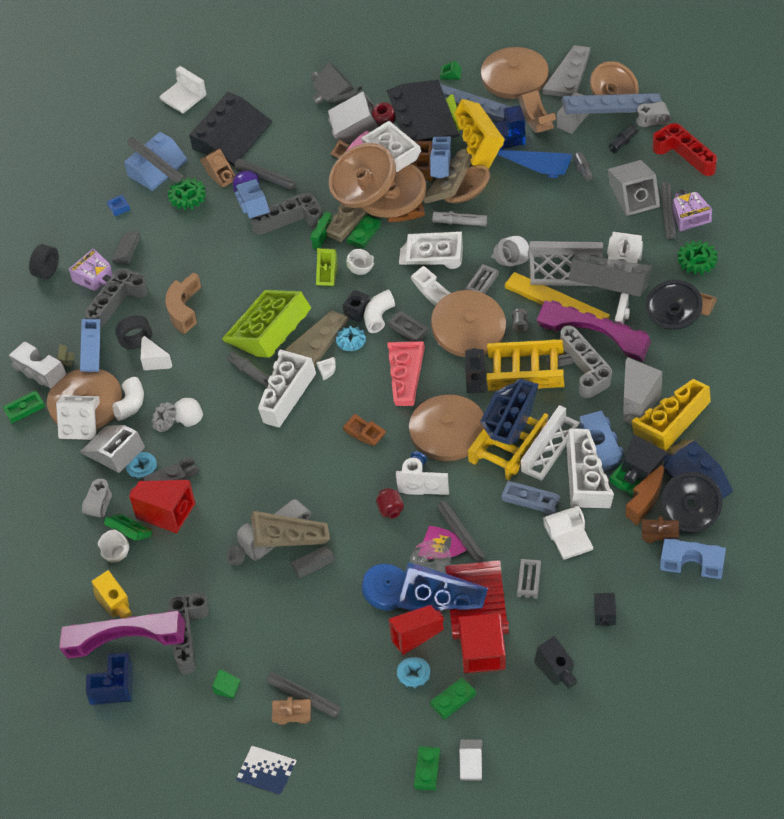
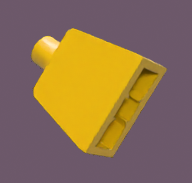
(111, 595)

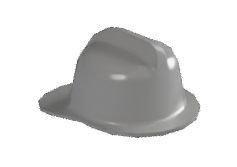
(511, 251)

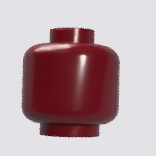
(383, 113)
(389, 503)

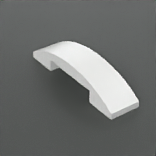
(428, 285)

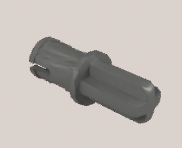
(583, 166)

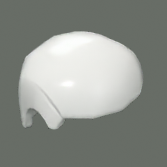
(359, 262)
(188, 412)
(113, 546)

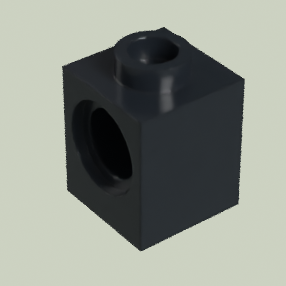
(355, 305)
(604, 609)

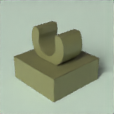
(65, 358)

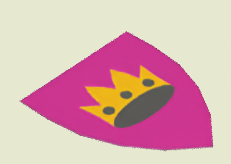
(446, 538)

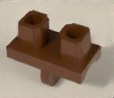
(659, 530)

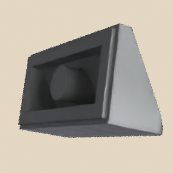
(126, 247)
(312, 562)

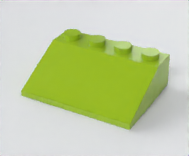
(268, 322)

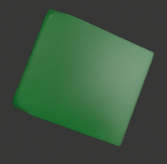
(451, 71)
(225, 684)

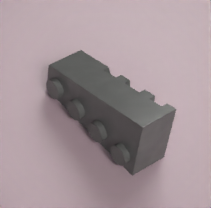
(610, 274)

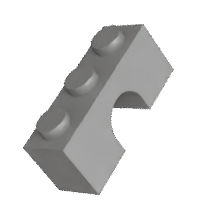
(28, 361)

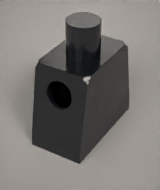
(475, 364)
(641, 459)
(555, 663)

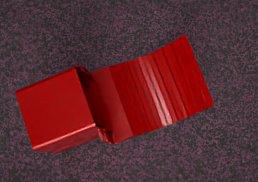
(481, 628)

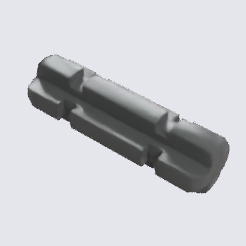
(563, 359)

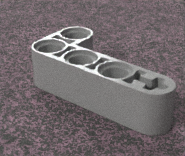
(582, 355)
(245, 533)

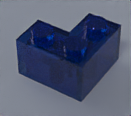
(512, 127)
(114, 685)

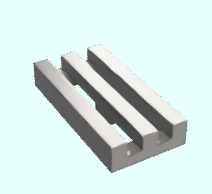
(488, 283)
(528, 592)

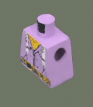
(690, 210)
(91, 271)

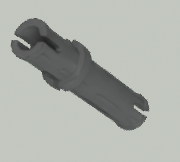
(245, 365)

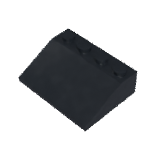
(422, 110)
(229, 126)

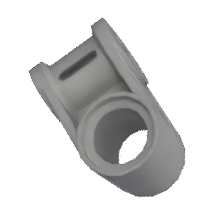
(653, 113)
(97, 499)

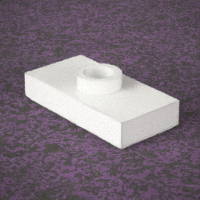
(623, 310)

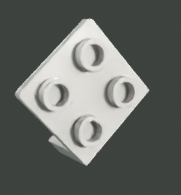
(185, 92)
(77, 417)

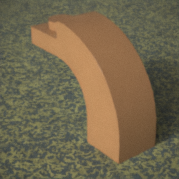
(535, 112)
(178, 293)

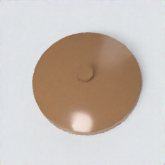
(514, 72)
(362, 175)
(403, 195)
(467, 322)
(88, 384)
(445, 427)

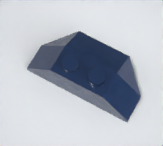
(509, 411)
(691, 457)

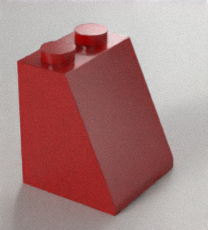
(163, 502)

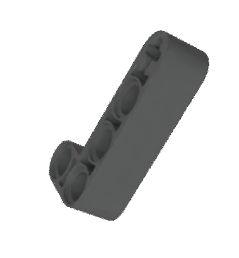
(286, 212)
(121, 284)
(189, 611)

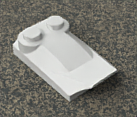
(396, 142)
(433, 249)

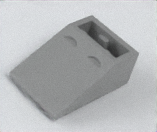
(114, 447)

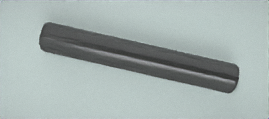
(155, 160)
(266, 174)
(668, 211)
(461, 532)
(302, 693)

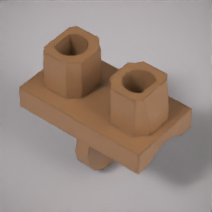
(291, 711)

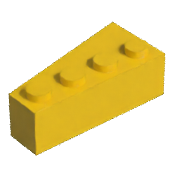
(478, 132)
(672, 415)

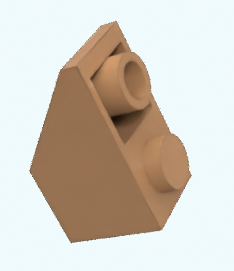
(218, 168)

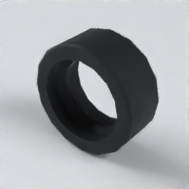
(43, 261)
(131, 323)

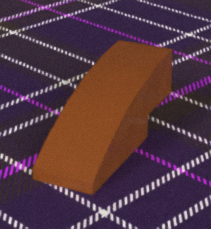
(645, 496)

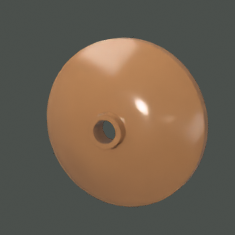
(613, 77)
(471, 185)

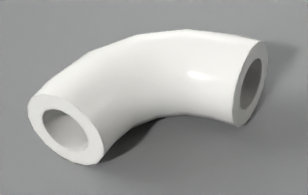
(375, 309)
(132, 401)

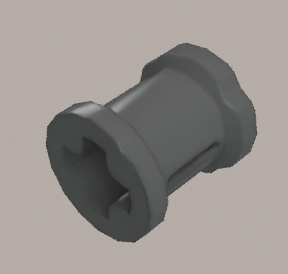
(520, 322)

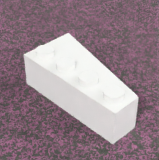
(286, 385)
(586, 477)

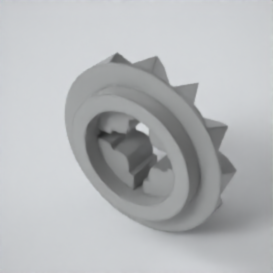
(169, 413)

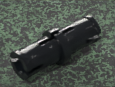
(623, 138)

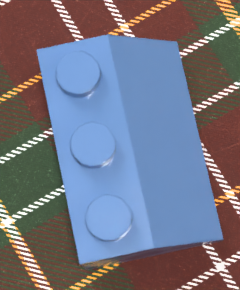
(147, 174)

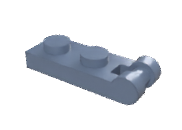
(530, 497)

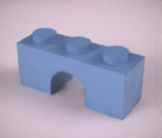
(440, 156)
(251, 199)
(600, 430)
(678, 552)

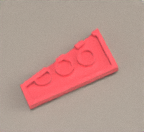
(405, 370)

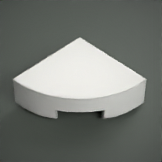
(326, 367)

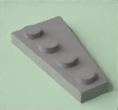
(569, 74)

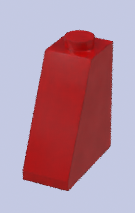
(415, 628)

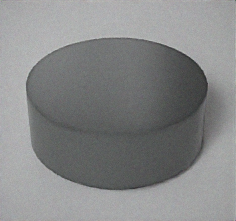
(235, 555)

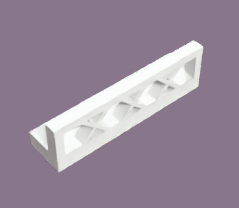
(542, 441)

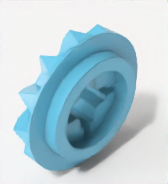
(357, 341)
(148, 461)
(415, 664)

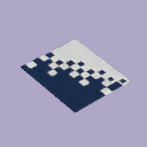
(266, 770)

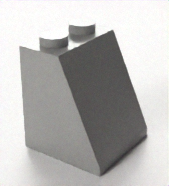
(352, 118)
(634, 187)
(641, 389)

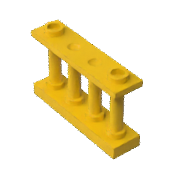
(545, 379)
(483, 441)

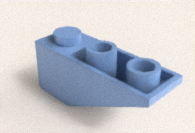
(90, 345)

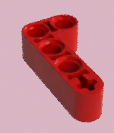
(687, 146)

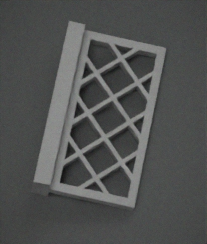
(565, 251)

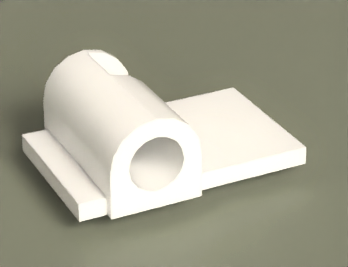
(625, 247)
(415, 481)
(568, 532)

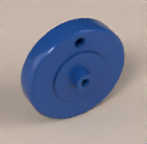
(382, 586)

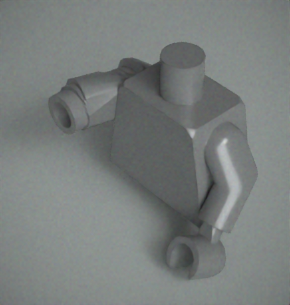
(332, 86)

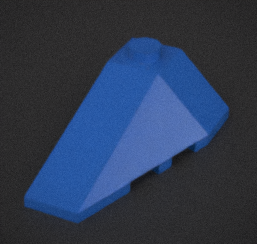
(541, 162)
(427, 587)

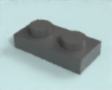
(408, 327)

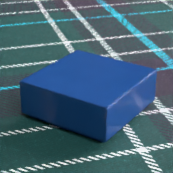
(118, 205)

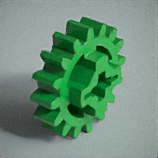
(186, 193)
(697, 257)

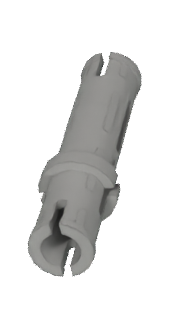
(455, 218)

